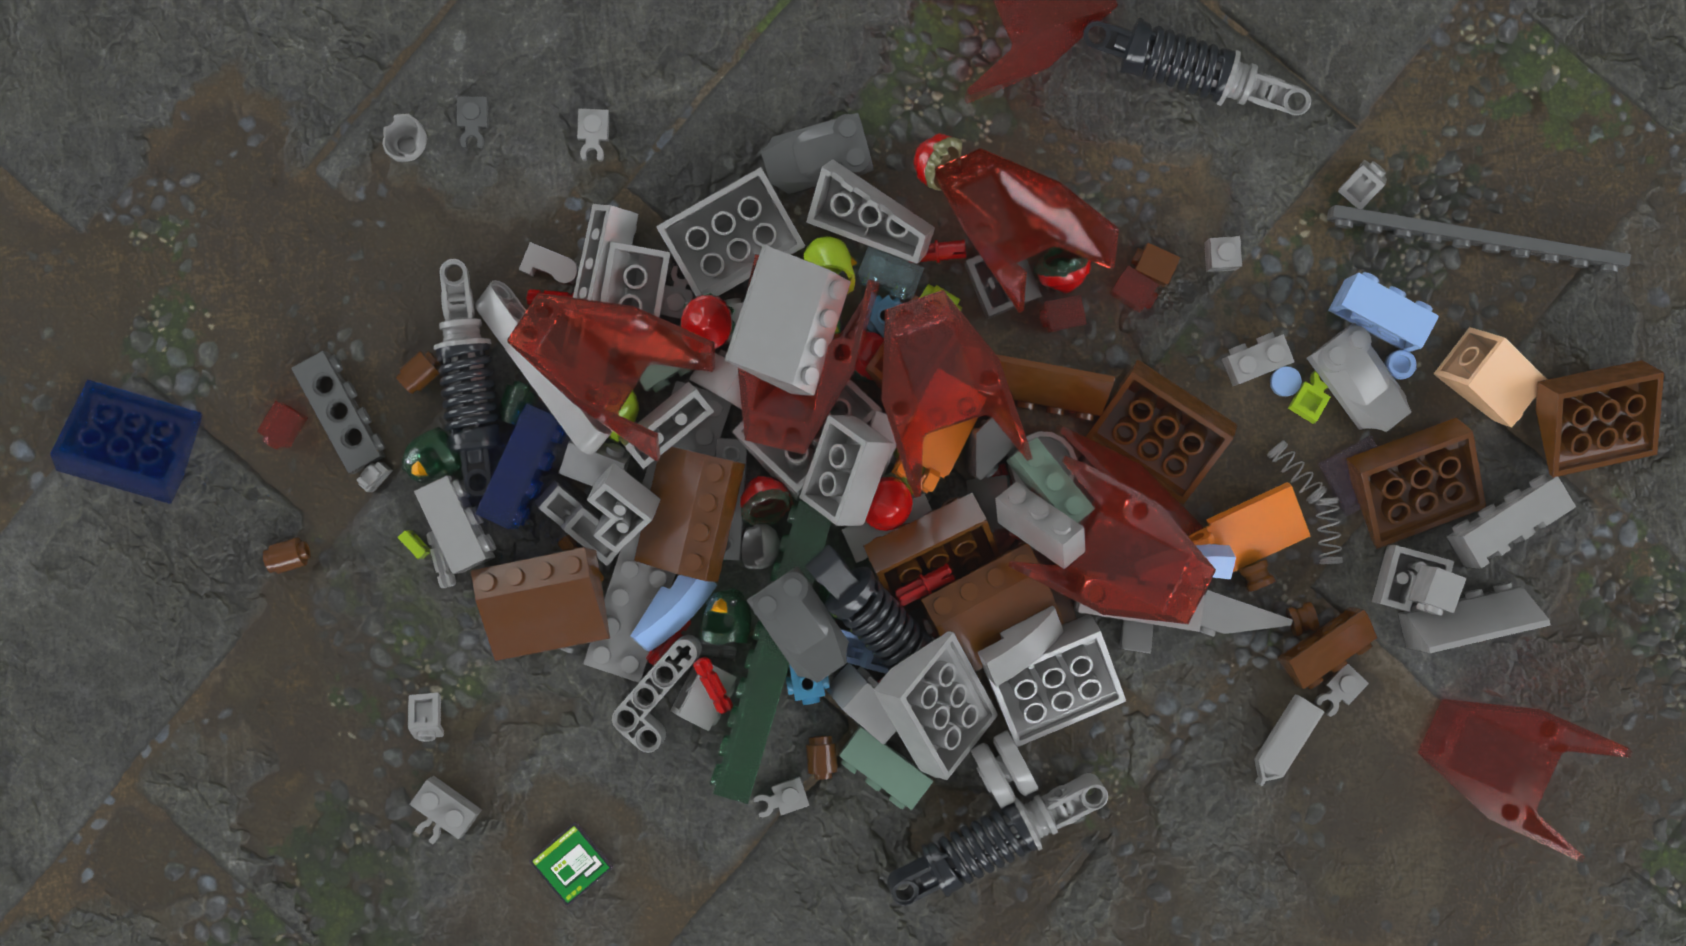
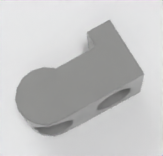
(547, 261)

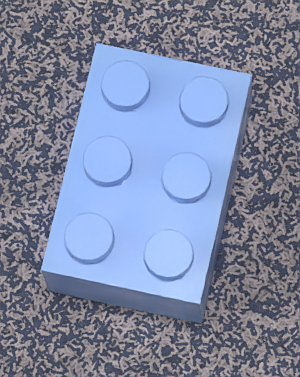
(1384, 312)

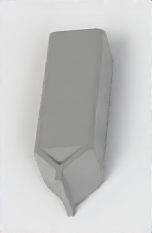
(1286, 739)

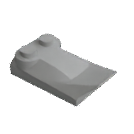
(1360, 380)

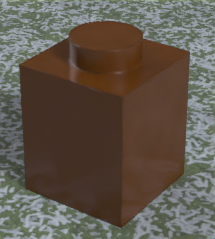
(1155, 263)

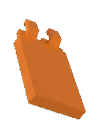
(939, 453)
(1257, 526)

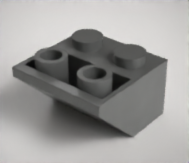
(989, 291)
(986, 447)

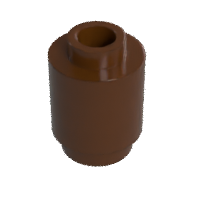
(418, 372)
(286, 555)
(821, 757)

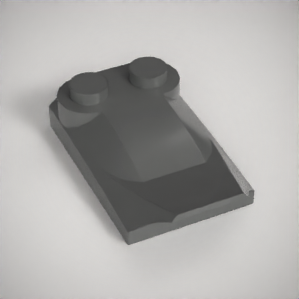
(797, 157)
(801, 626)

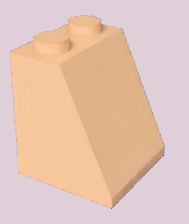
(1491, 375)

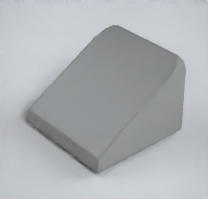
(1136, 636)

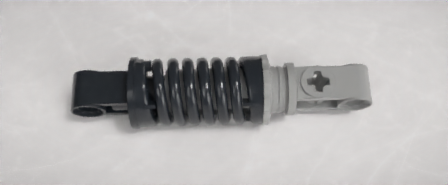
(1194, 64)
(464, 379)
(868, 609)
(1014, 829)

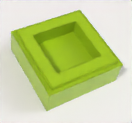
(414, 544)

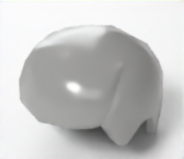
(404, 138)
(760, 546)

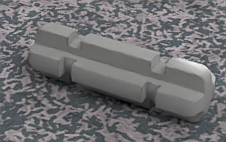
(445, 578)

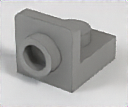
(1364, 184)
(425, 716)

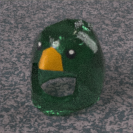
(429, 458)
(726, 618)

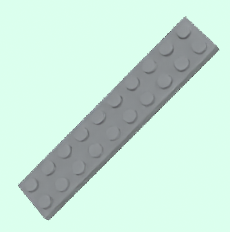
(636, 583)

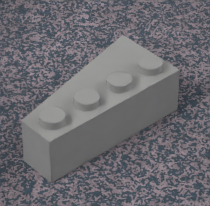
(867, 215)
(1510, 521)

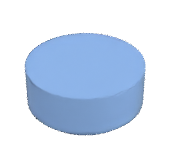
(1401, 364)
(1285, 381)

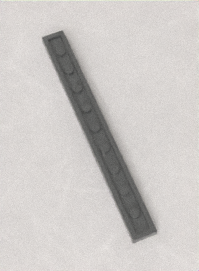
(1490, 241)

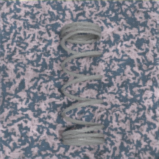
(1280, 448)
(1328, 502)

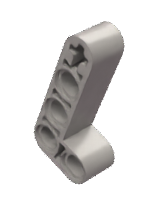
(659, 686)

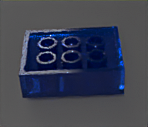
(127, 441)

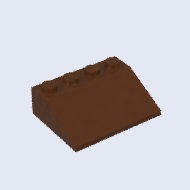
(1056, 387)
(1600, 417)
(1163, 430)
(1418, 482)
(693, 514)
(949, 535)
(987, 602)
(541, 603)

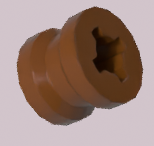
(1257, 575)
(1303, 618)

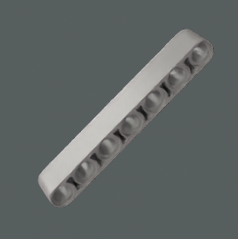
(502, 313)

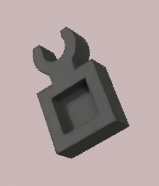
(472, 115)

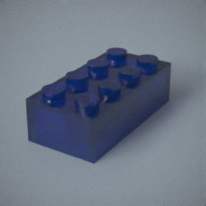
(521, 468)

